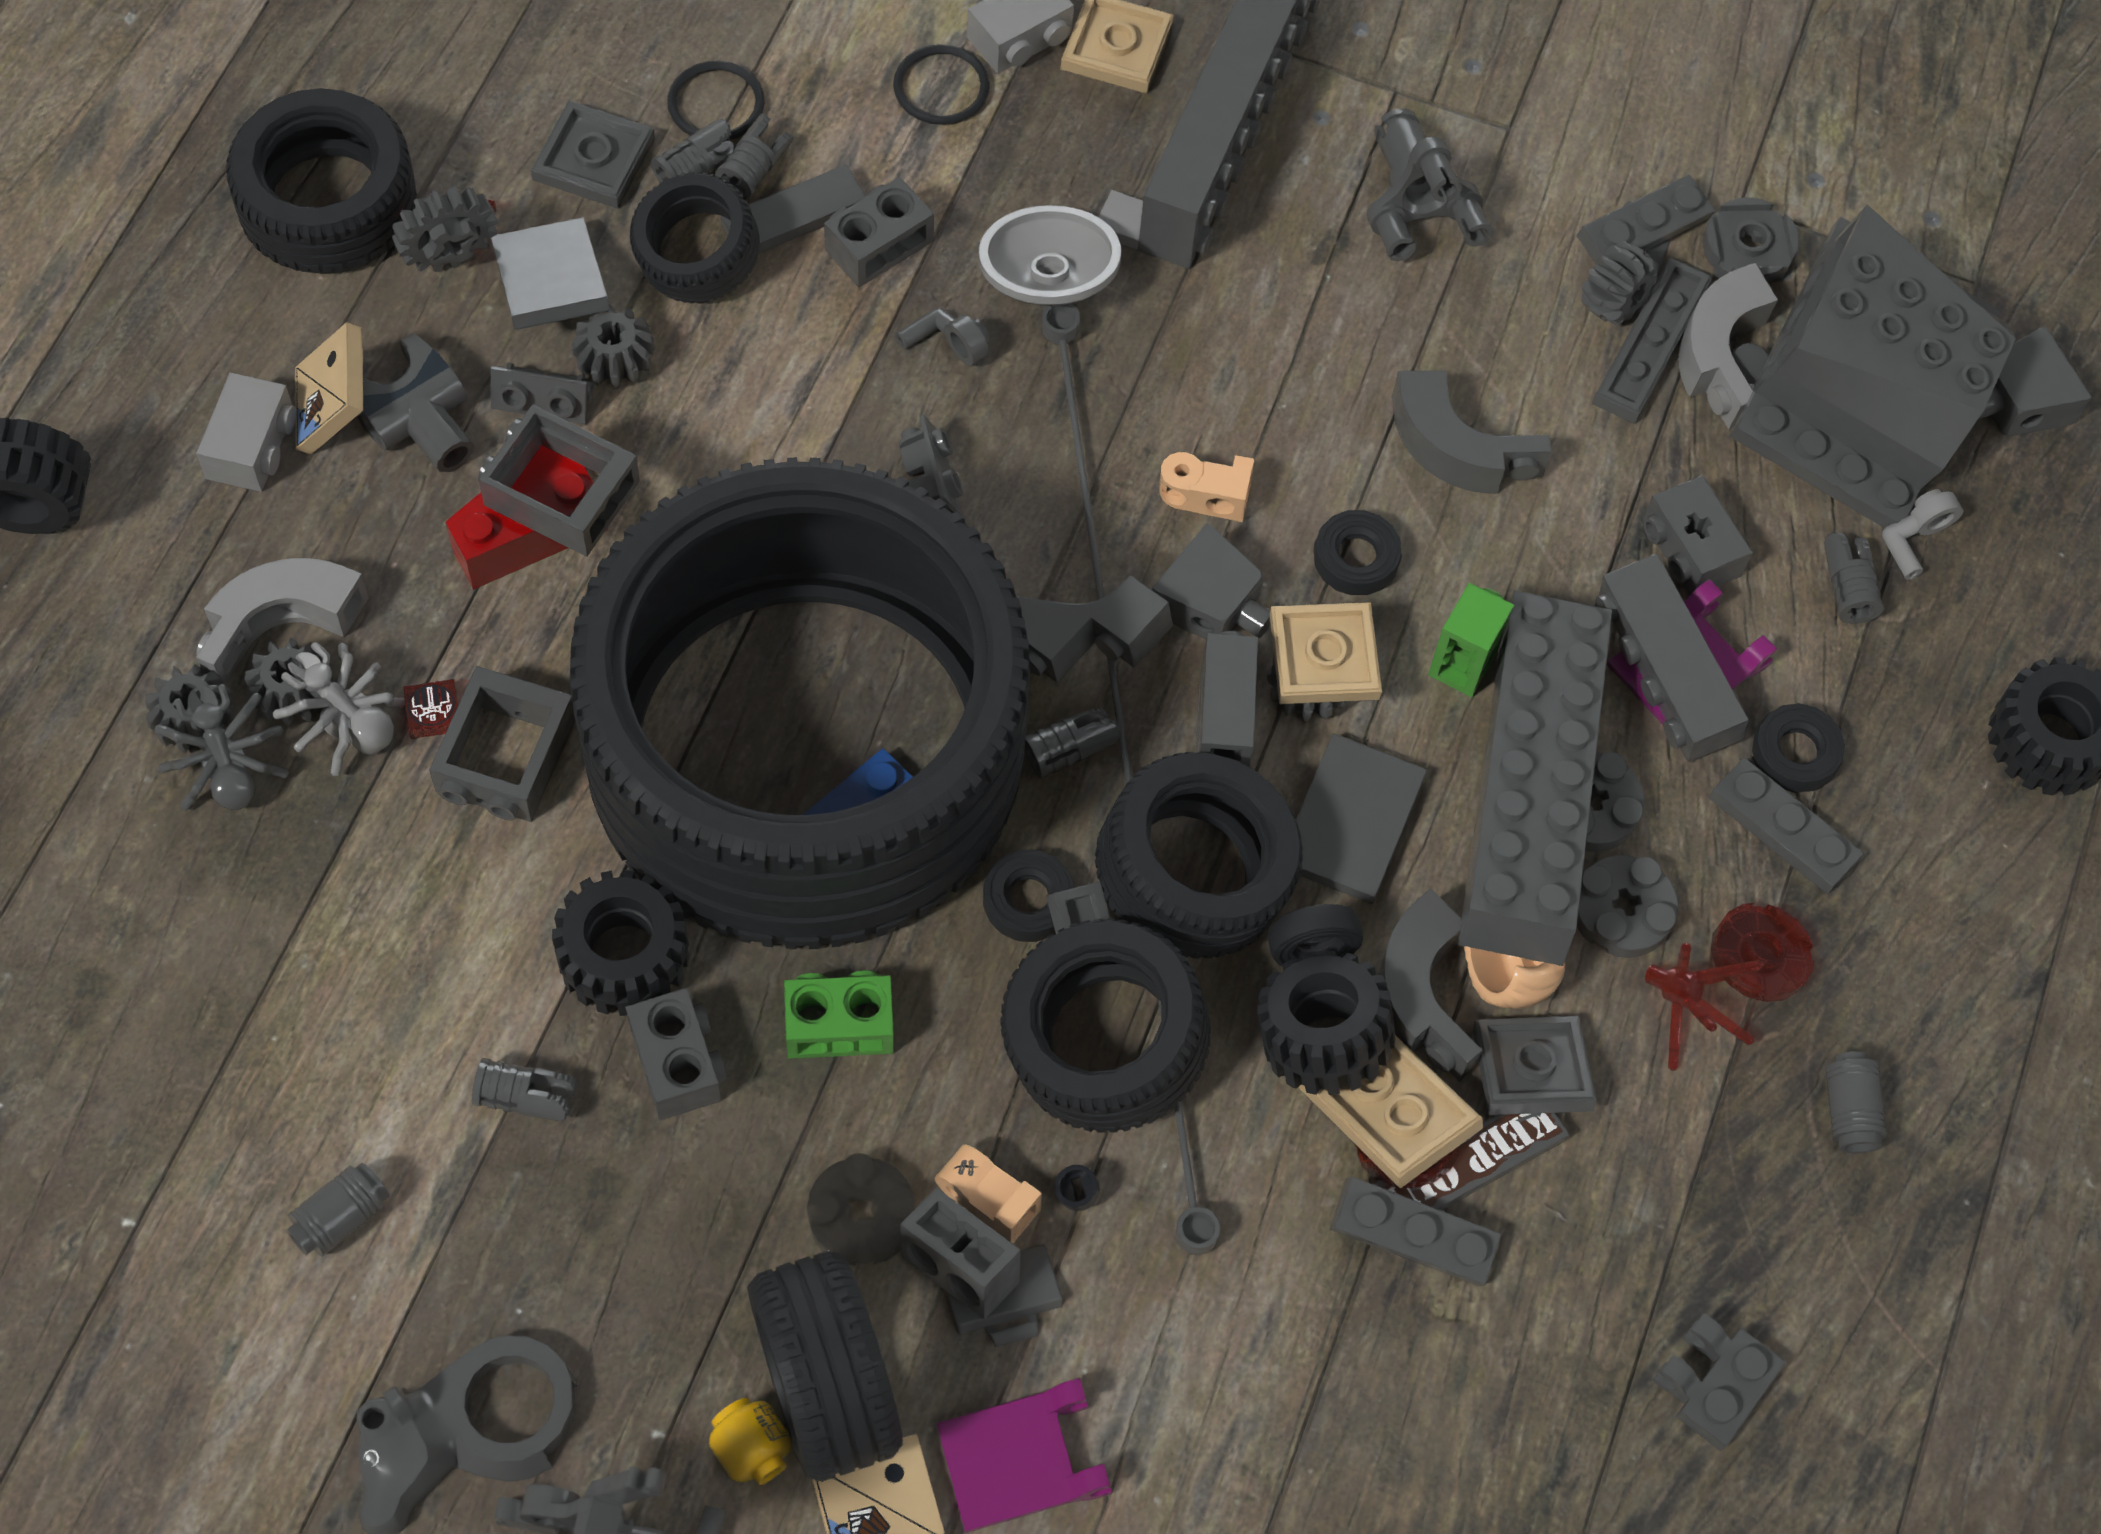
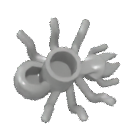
(344, 712)

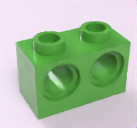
(1470, 639)
(839, 1029)

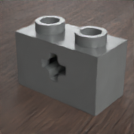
(1696, 535)

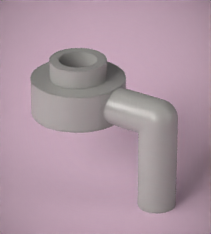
(1931, 514)

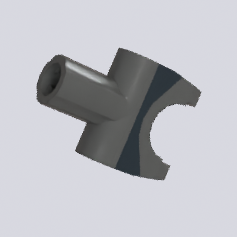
(419, 407)

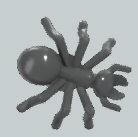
(223, 756)

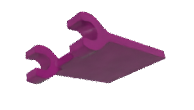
(1734, 666)
(1016, 1459)

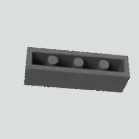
(1672, 659)

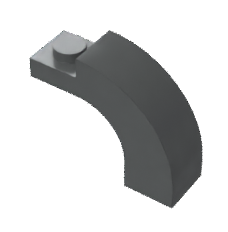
(1453, 448)
(1416, 945)

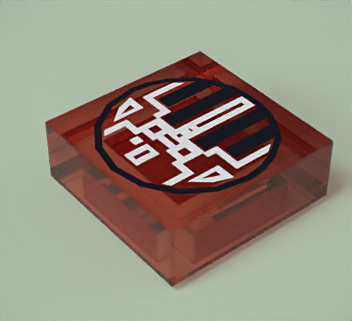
(430, 707)

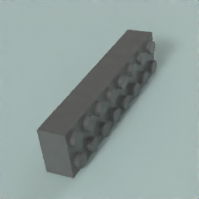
(1218, 126)
(1537, 780)

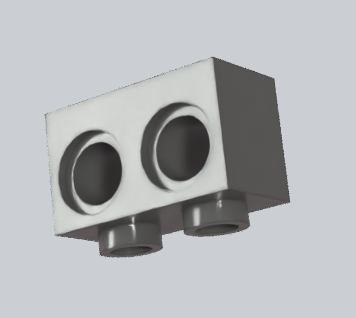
(884, 238)
(667, 1055)
(960, 1253)

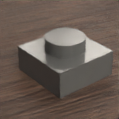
(1077, 905)

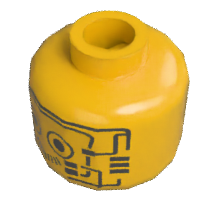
(750, 1441)

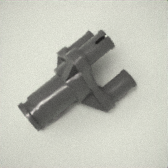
(1421, 187)

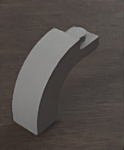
(1726, 309)
(276, 595)

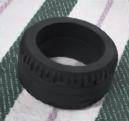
(677, 200)

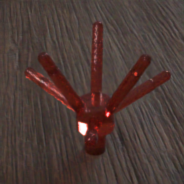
(1686, 989)

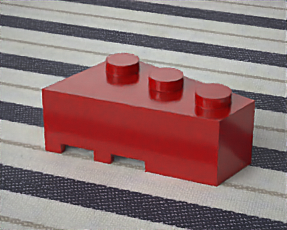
(495, 545)

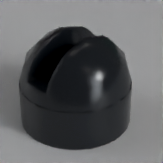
(1066, 1191)

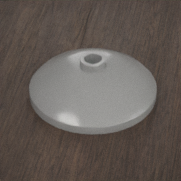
(1050, 255)

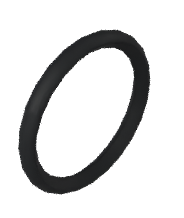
(715, 65)
(939, 119)

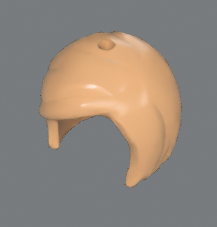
(1510, 979)

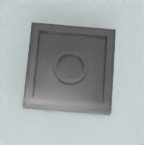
(593, 154)
(1534, 1065)

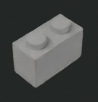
(1017, 29)
(246, 432)

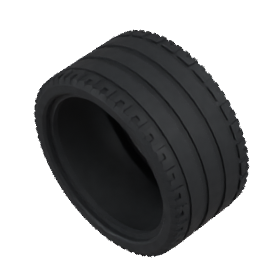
(771, 541)

